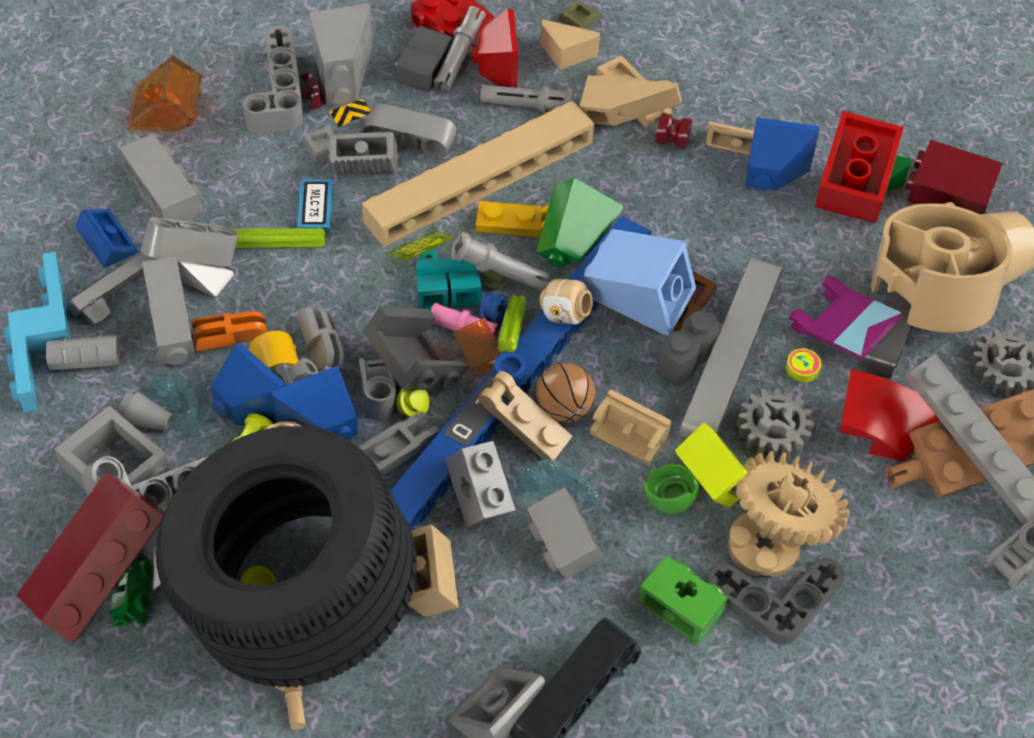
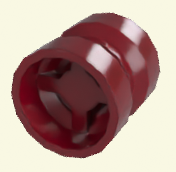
(680, 133)

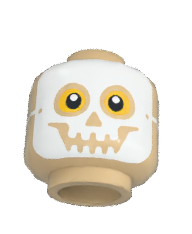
(566, 301)

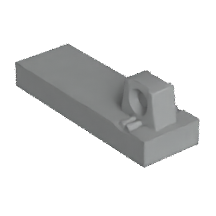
(91, 301)

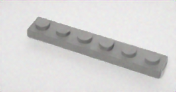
(975, 435)

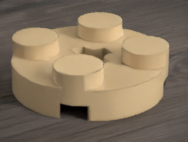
(759, 561)

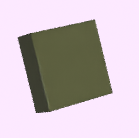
(579, 15)

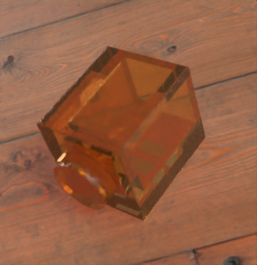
(477, 346)

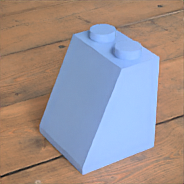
(642, 278)

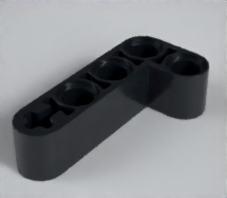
(578, 682)

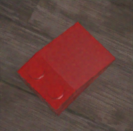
(859, 167)

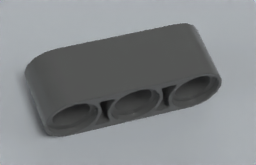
(887, 352)

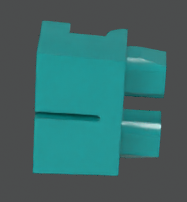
(437, 274)

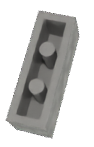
(160, 179)

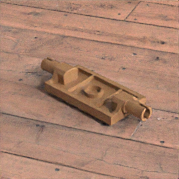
(945, 464)

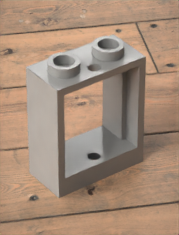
(99, 433)

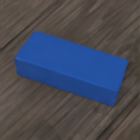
(105, 236)

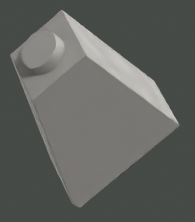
(168, 311)

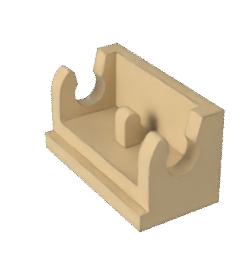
(630, 427)

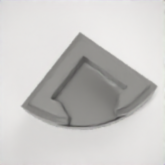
(318, 143)

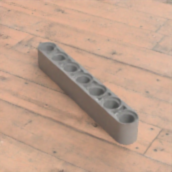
(732, 347)

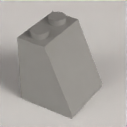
(341, 50)

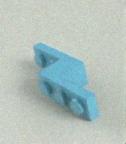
(32, 329)

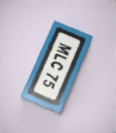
(315, 204)

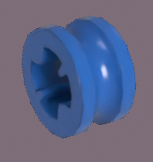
(493, 307)

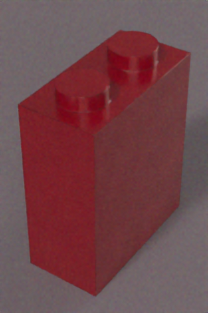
(952, 176)

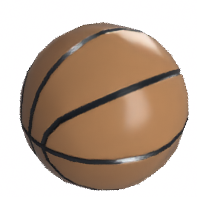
(565, 392)

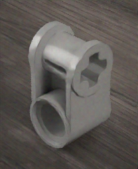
(378, 389)
(1018, 552)

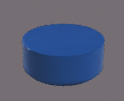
(512, 364)

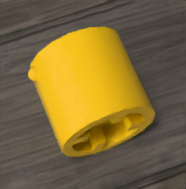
(273, 349)

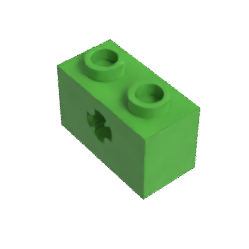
(682, 599)

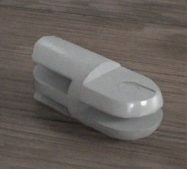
(321, 337)

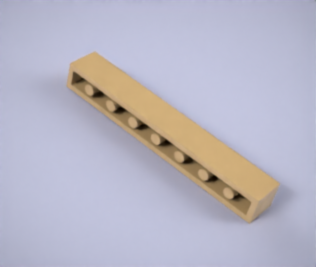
(477, 173)

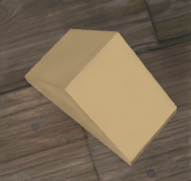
(568, 44)

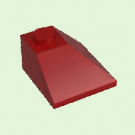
(498, 50)

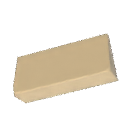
(729, 137)

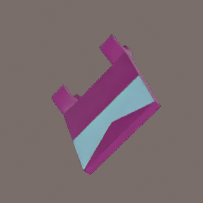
(850, 323)

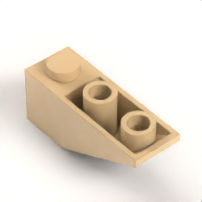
(620, 100)

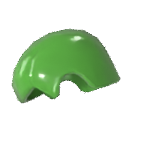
(678, 484)

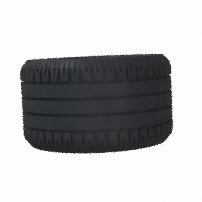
(328, 611)

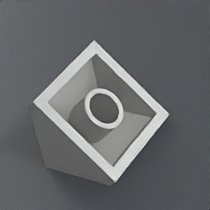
(497, 703)

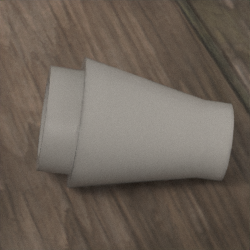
(144, 412)

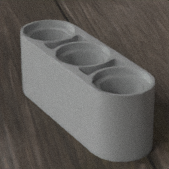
(412, 129)
(189, 241)

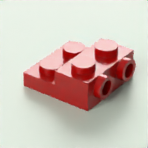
(444, 15)

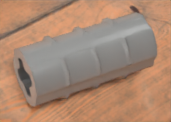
(83, 353)

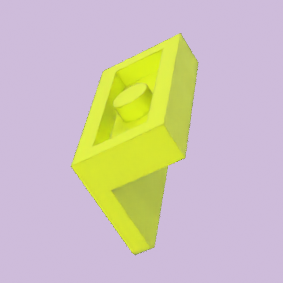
(712, 464)

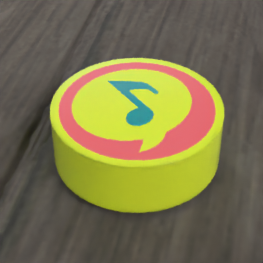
(803, 365)

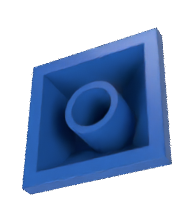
(780, 153)
(244, 387)
(318, 403)

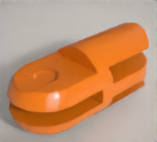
(227, 329)

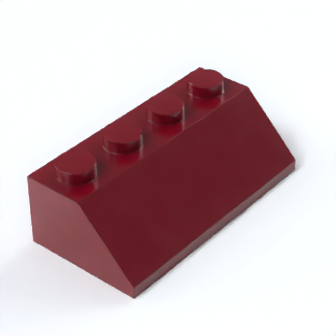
(91, 557)

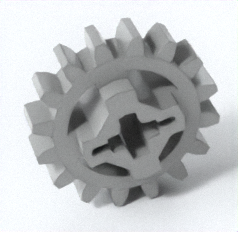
(1009, 362)
(775, 423)

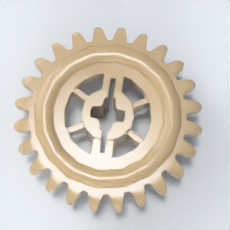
(790, 497)

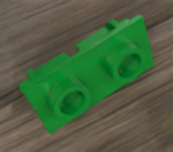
(135, 600)

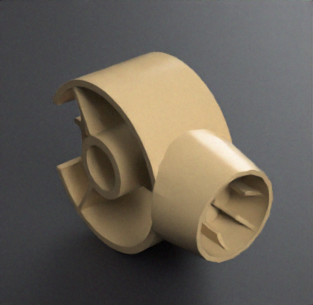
(952, 263)

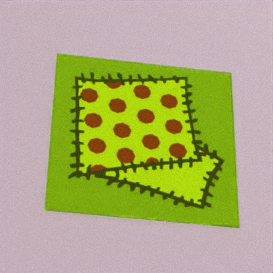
(420, 245)

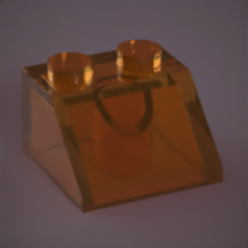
(165, 98)

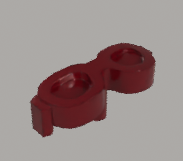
(315, 91)

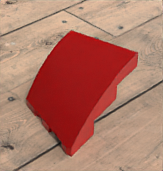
(883, 413)

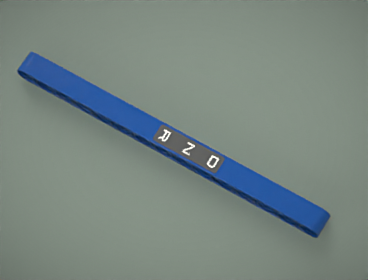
(473, 422)

